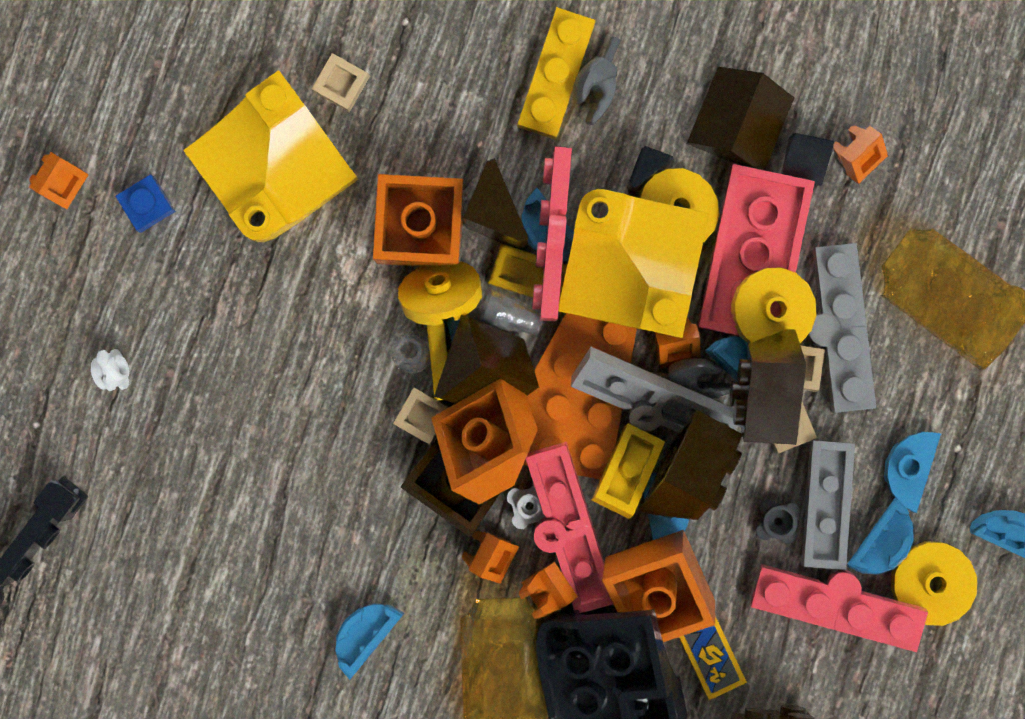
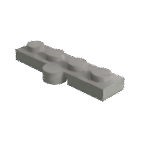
(843, 328)
(648, 397)

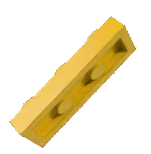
(556, 73)

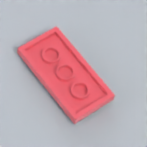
(757, 230)

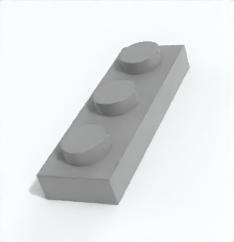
(827, 505)

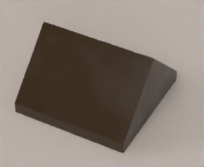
(741, 117)
(493, 210)
(481, 357)
(431, 487)

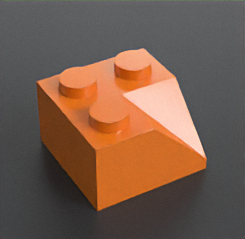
(418, 220)
(485, 440)
(662, 578)

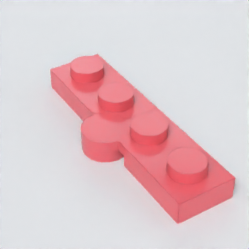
(552, 215)
(568, 525)
(839, 606)

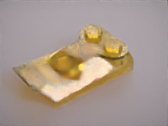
(953, 296)
(501, 661)

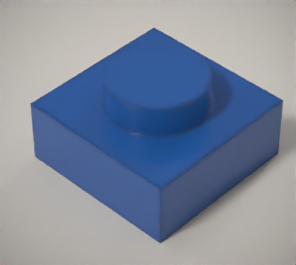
(145, 203)

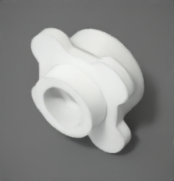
(110, 370)
(518, 500)

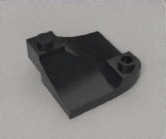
(607, 667)

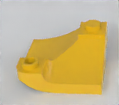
(270, 161)
(633, 262)

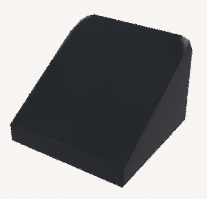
(807, 157)
(647, 165)

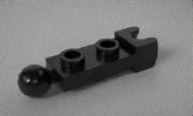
(56, 503)

